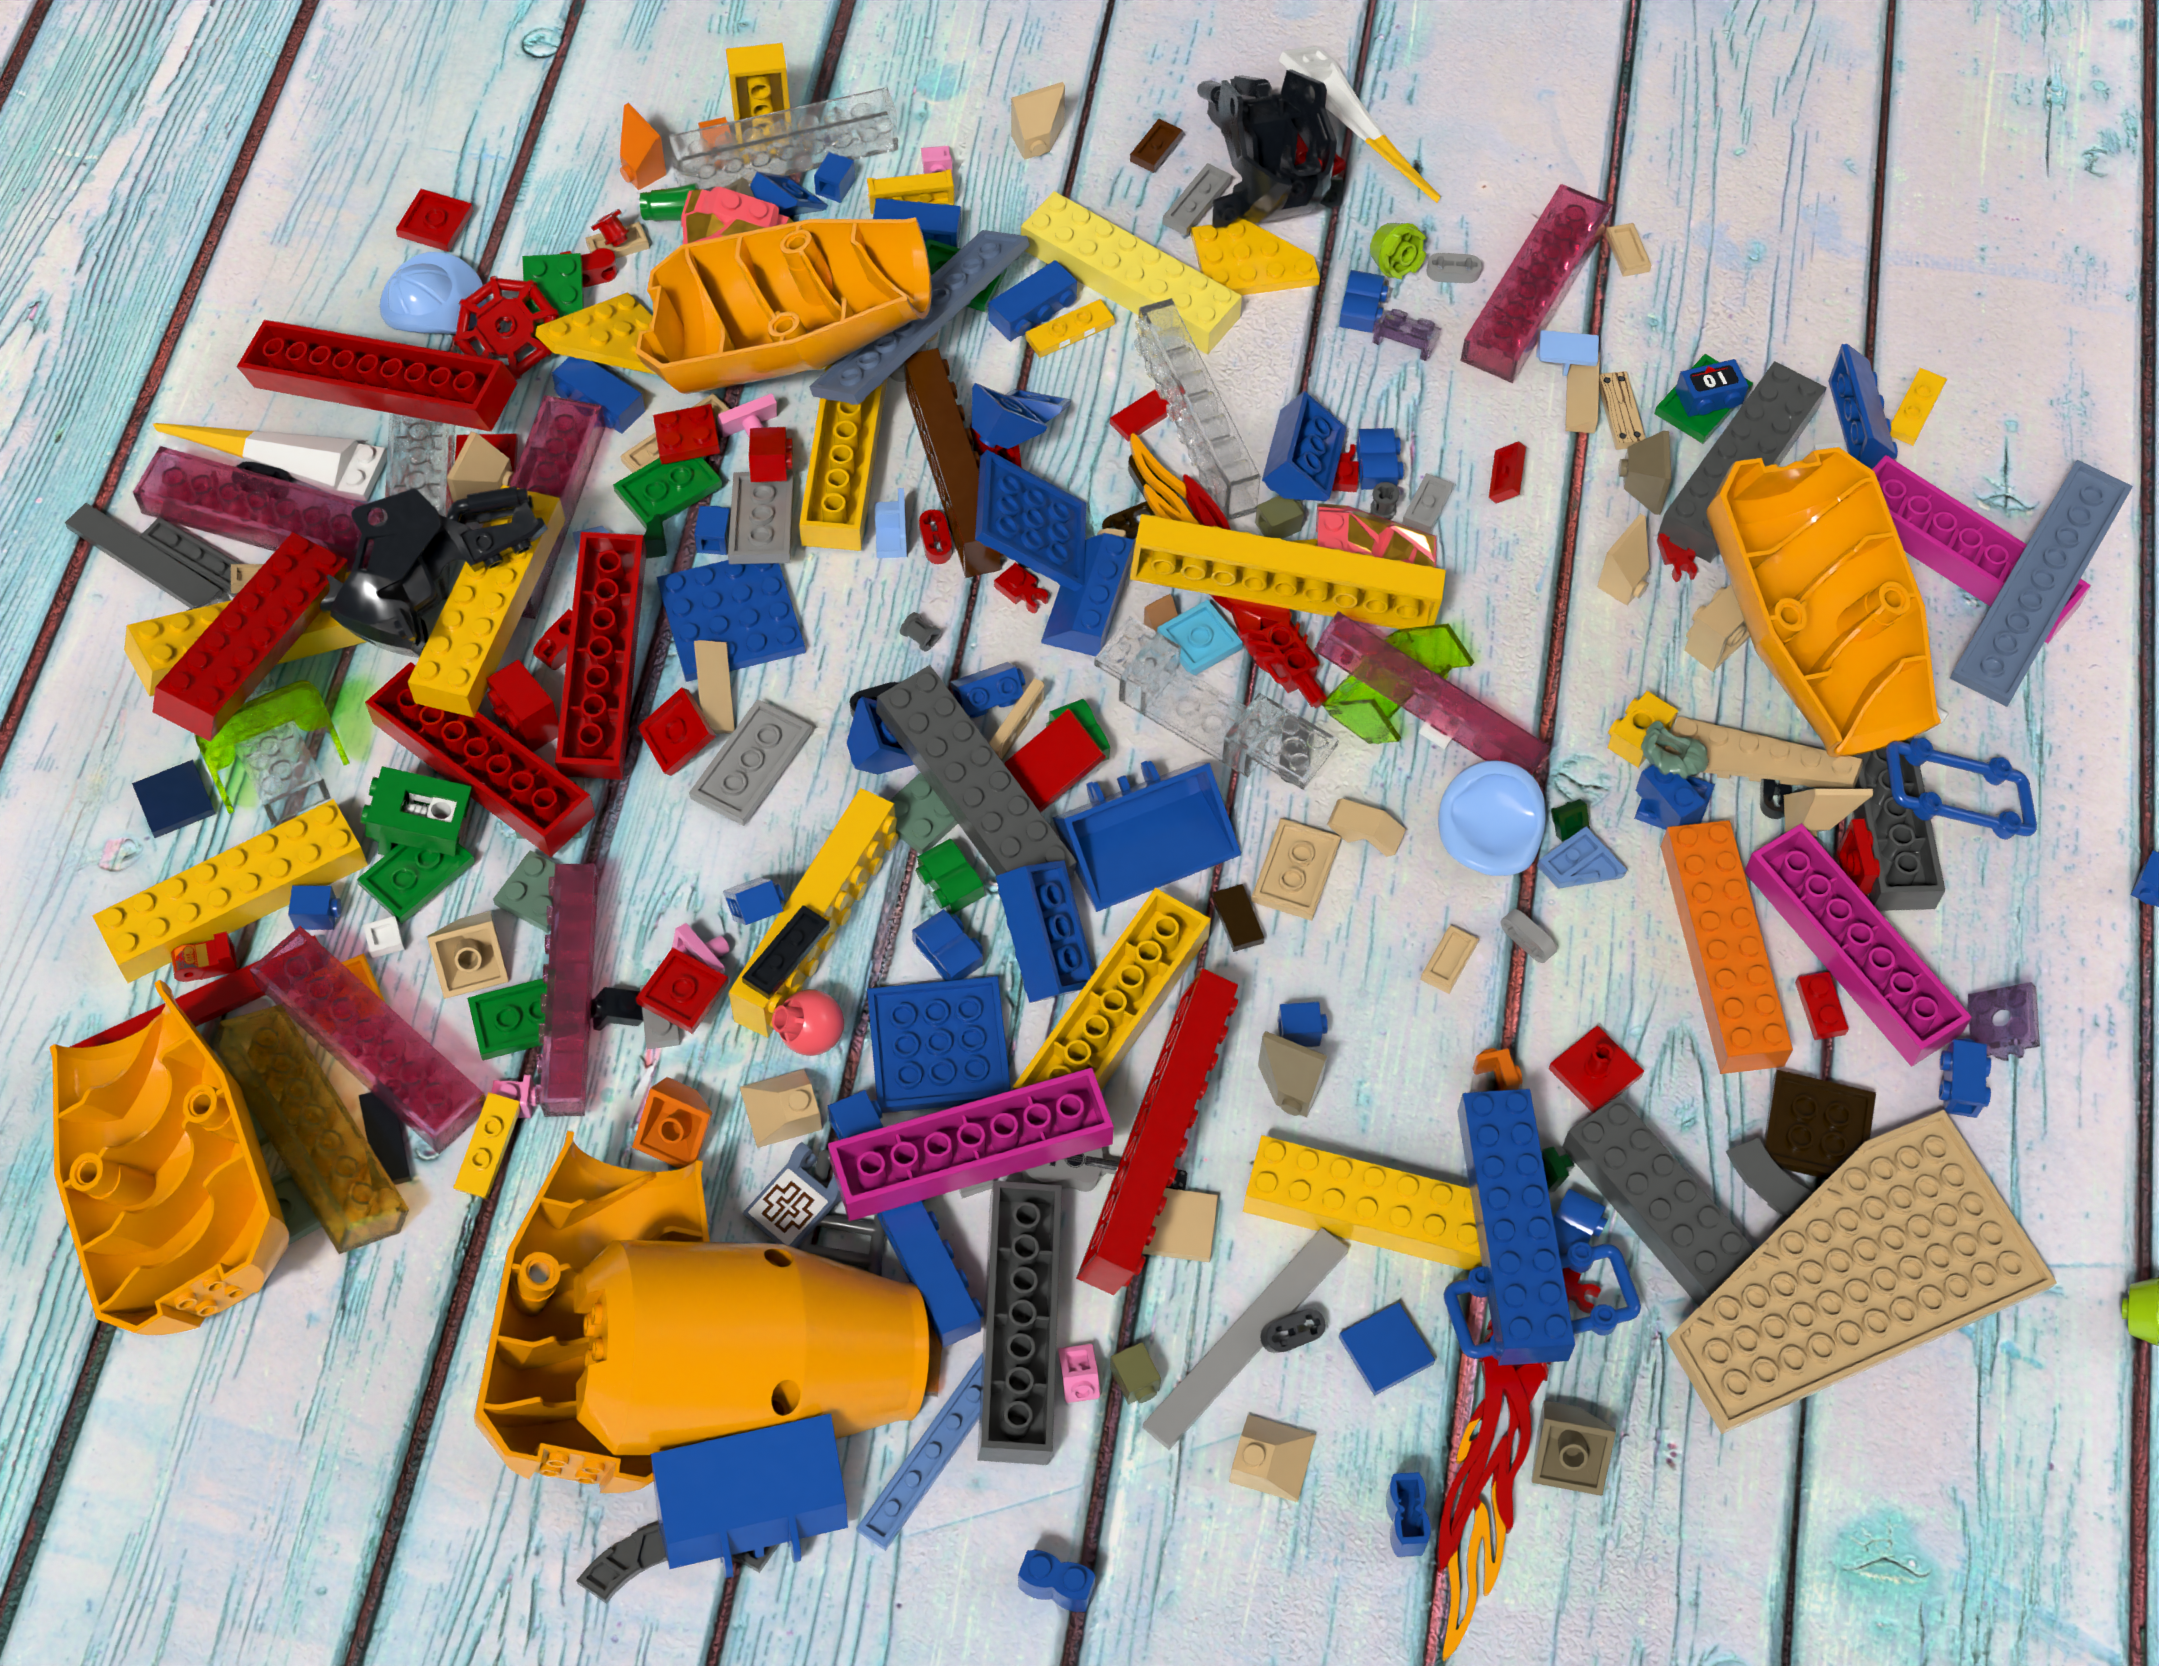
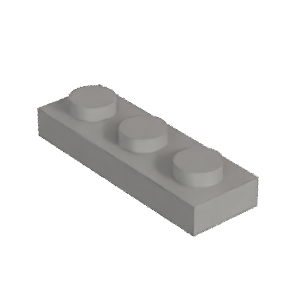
(1196, 199)

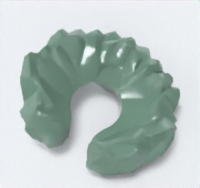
(1692, 751)

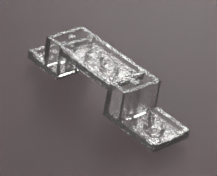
(1208, 717)

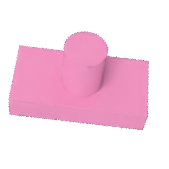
(747, 416)
(707, 953)

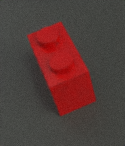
(769, 454)

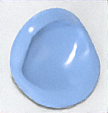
(426, 294)
(1493, 818)

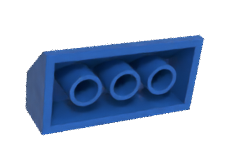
(1860, 408)
(1304, 451)
(1084, 617)
(1045, 930)

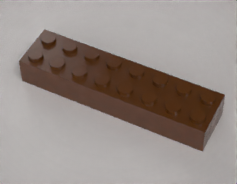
(949, 455)

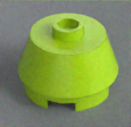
(1398, 249)
(2143, 1310)

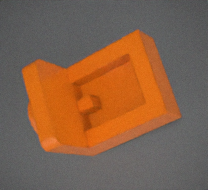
(1500, 1062)

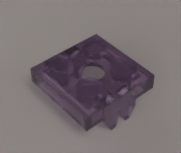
(1412, 332)
(2019, 1032)

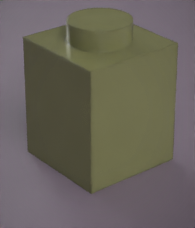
(1279, 517)
(1135, 1374)

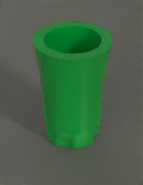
(665, 203)

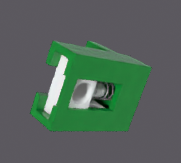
(423, 800)

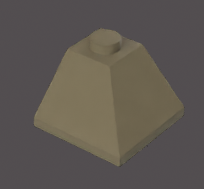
(1648, 471)
(1291, 1073)
(1572, 1449)

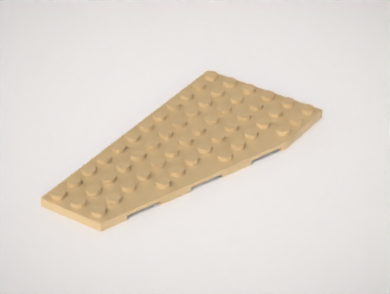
(1864, 1270)

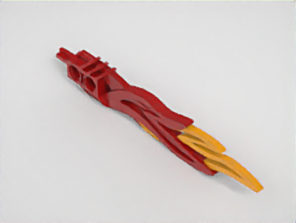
(1248, 616)
(1519, 1389)

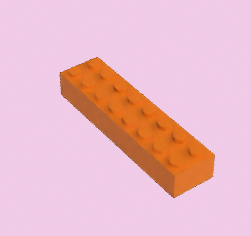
(1725, 947)

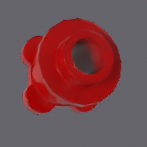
(611, 228)

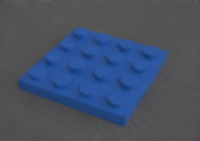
(1031, 521)
(731, 605)
(937, 1044)

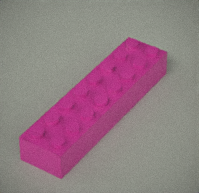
(1955, 538)
(1857, 945)
(970, 1144)

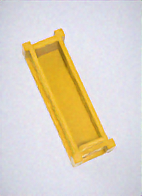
(924, 188)

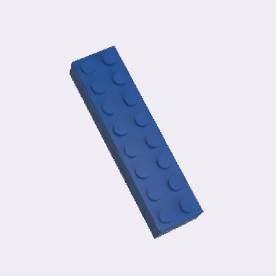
(1515, 1228)

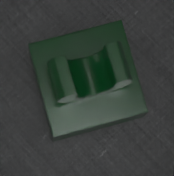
(1570, 819)
(1555, 1167)

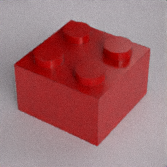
(522, 706)

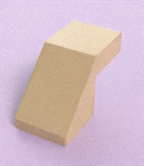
(1359, 822)

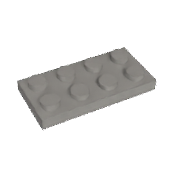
(760, 520)
(750, 762)

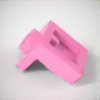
(936, 159)
(518, 1091)
(1079, 1373)

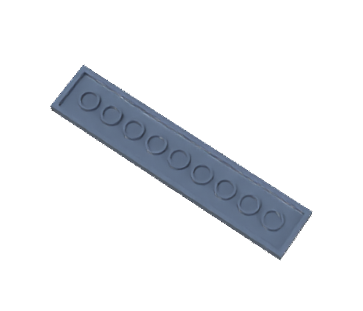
(951, 289)
(2041, 583)

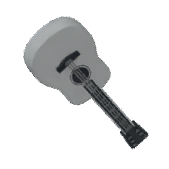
(1083, 1172)

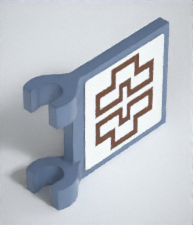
(793, 1201)

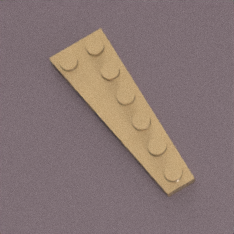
(1767, 758)

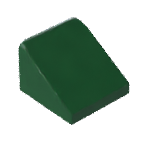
(655, 538)

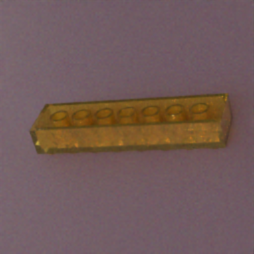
(310, 1128)

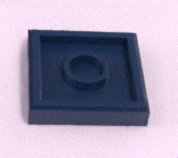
(173, 798)

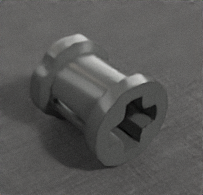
(1381, 498)
(920, 631)

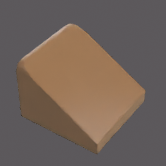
(1159, 612)

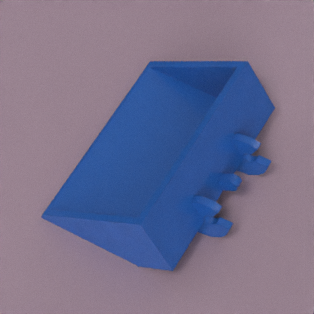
(1147, 833)
(749, 1492)

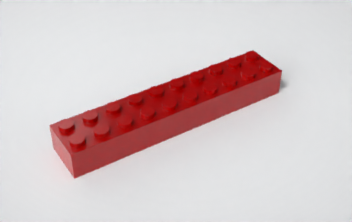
(378, 375)
(1159, 1134)

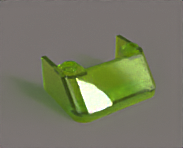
(295, 702)
(1368, 711)

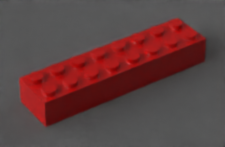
(248, 637)
(601, 656)
(479, 754)

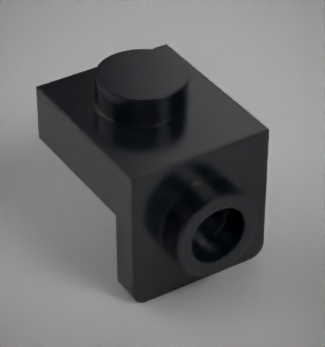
(616, 1007)

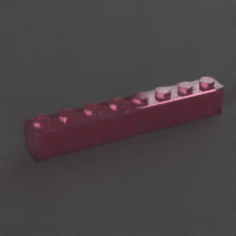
(1428, 695)
(569, 991)

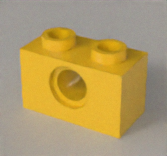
(1627, 738)

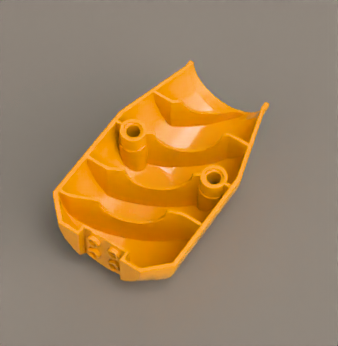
(781, 299)
(1828, 596)
(162, 1177)
(537, 1338)
(740, 1341)

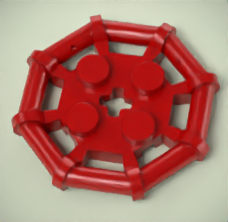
(503, 309)

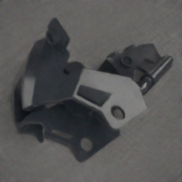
(1264, 144)
(412, 553)

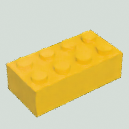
(757, 80)

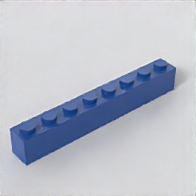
(916, 1240)

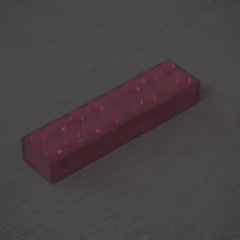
(1536, 283)
(558, 465)
(248, 505)
(369, 1039)

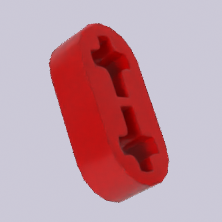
(941, 535)

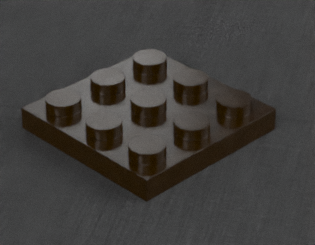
(1816, 1123)

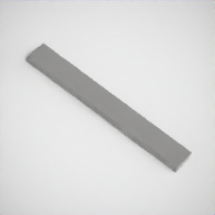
(1243, 1339)

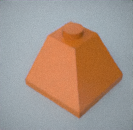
(640, 150)
(673, 1123)

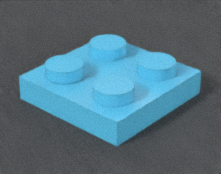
(1202, 636)

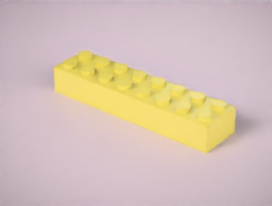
(1129, 268)

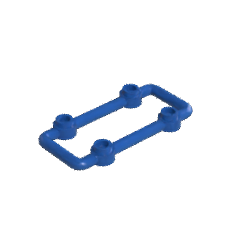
(1930, 804)
(1579, 1259)

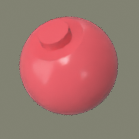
(809, 1022)

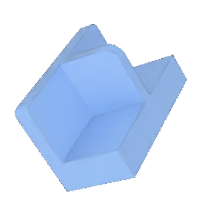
(1567, 349)
(891, 528)

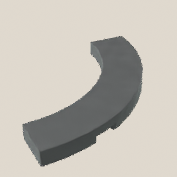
(1767, 1178)
(637, 1554)

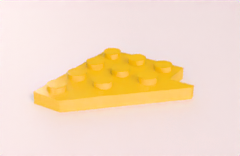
(1252, 259)
(600, 333)

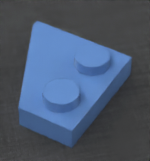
(1581, 862)

